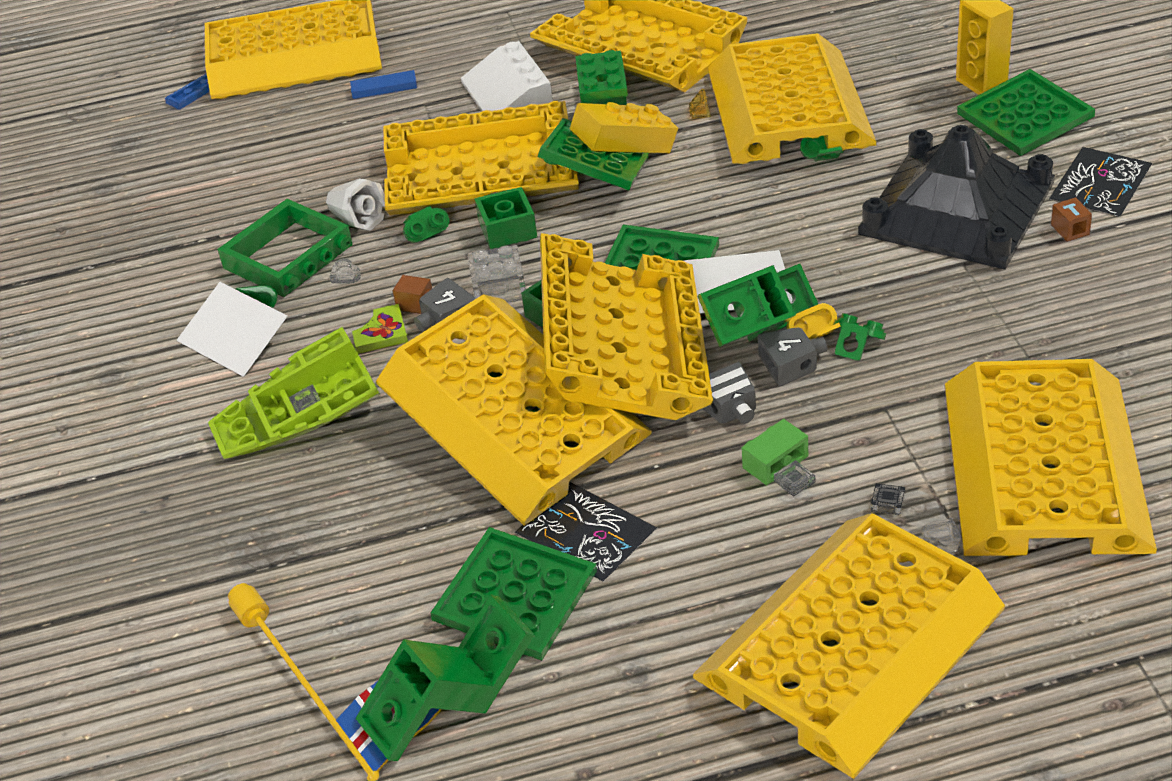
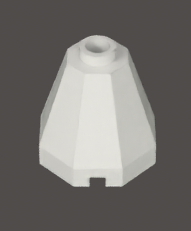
(358, 203)

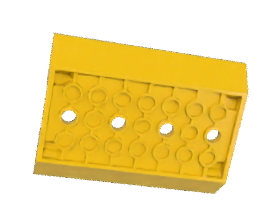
(657, 38)
(290, 47)
(786, 93)
(430, 154)
(653, 329)
(484, 418)
(1002, 455)
(886, 653)

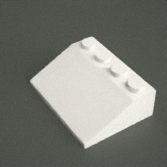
(507, 80)

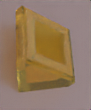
(699, 106)

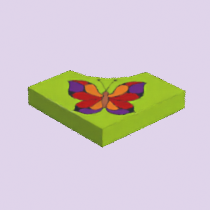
(382, 330)

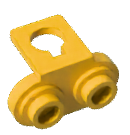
(815, 321)

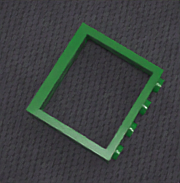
(236, 252)

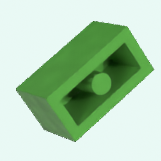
(774, 450)

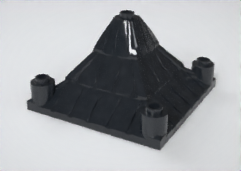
(959, 199)

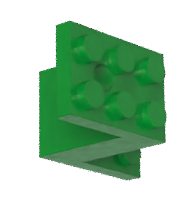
(601, 78)
(758, 302)
(444, 677)

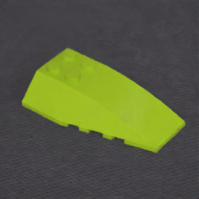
(267, 413)

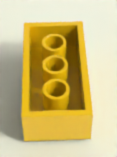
(983, 44)
(623, 128)

